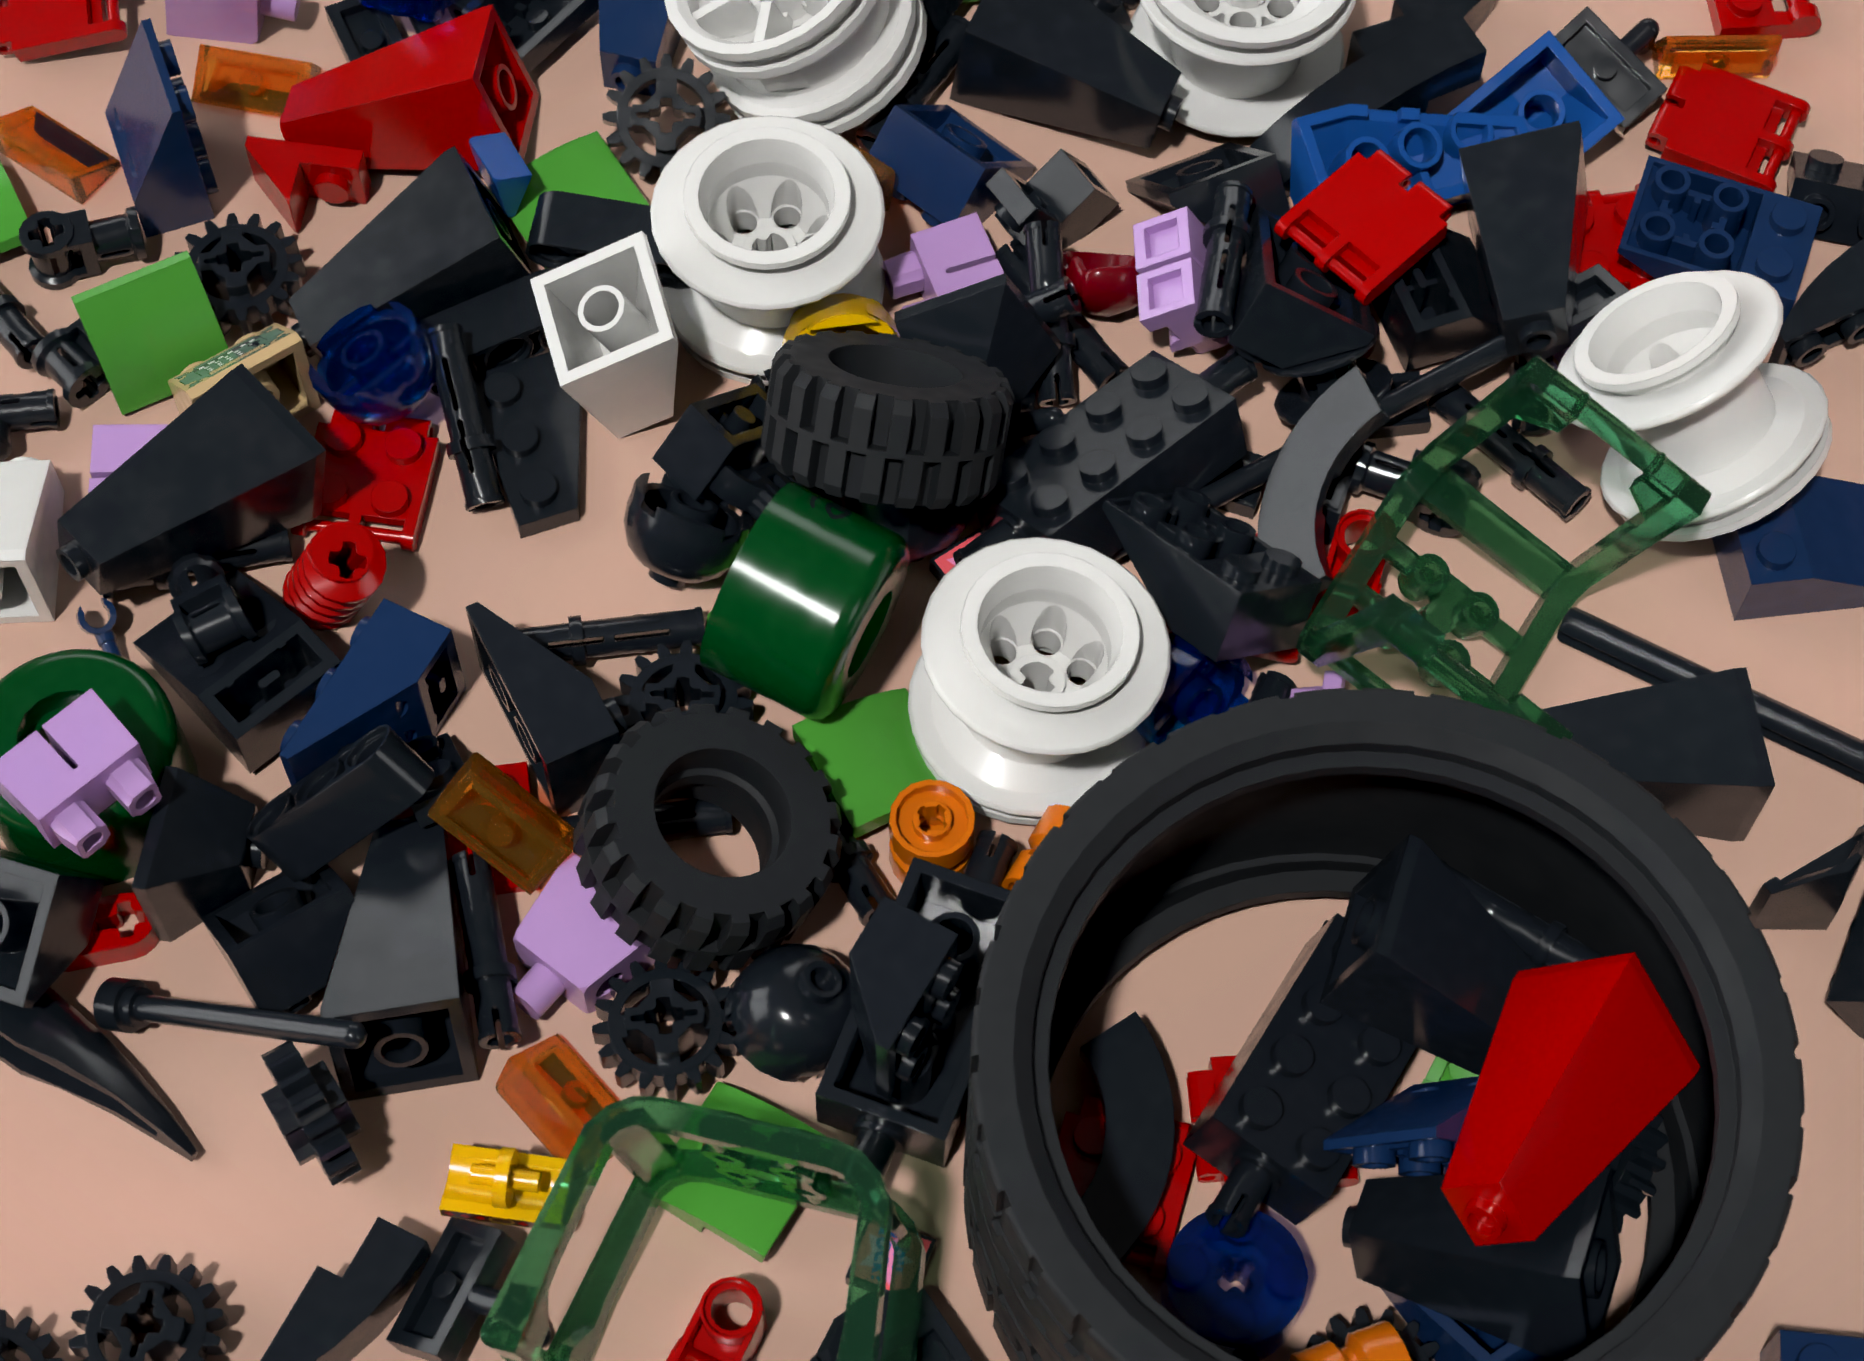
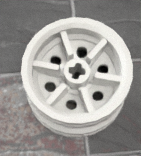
(805, 57)

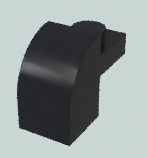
(1059, 192)

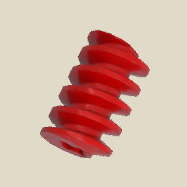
(335, 575)

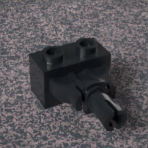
(721, 452)

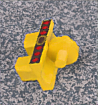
(498, 1185)

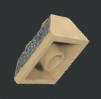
(271, 355)

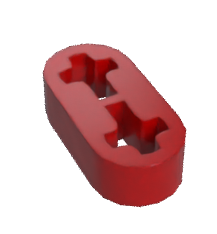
(106, 942)

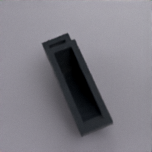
(1398, 74)

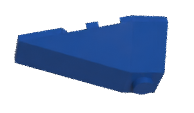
(1548, 91)
(1418, 141)

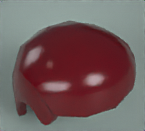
(1103, 281)

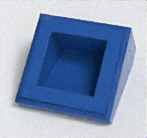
(501, 169)

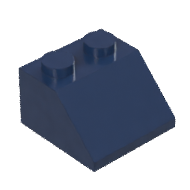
(944, 161)

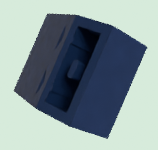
(159, 138)
(1713, 224)
(395, 674)
(1409, 1130)

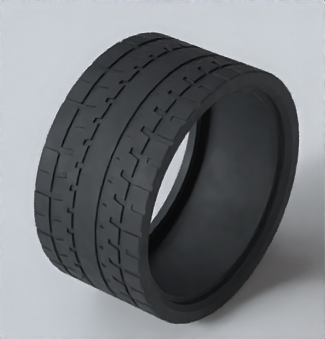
(1304, 807)

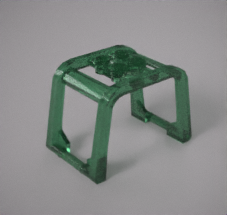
(1534, 395)
(736, 1155)

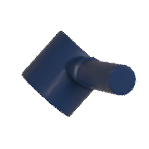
(104, 635)

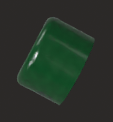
(805, 602)
(47, 686)

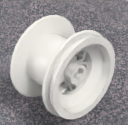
(1244, 57)
(748, 285)
(1690, 379)
(1022, 729)

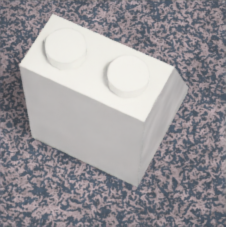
(612, 334)
(29, 540)

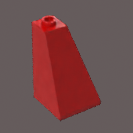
(420, 96)
(1564, 1088)

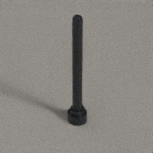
(130, 1005)

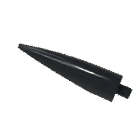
(70, 1053)

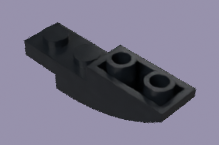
(1825, 313)

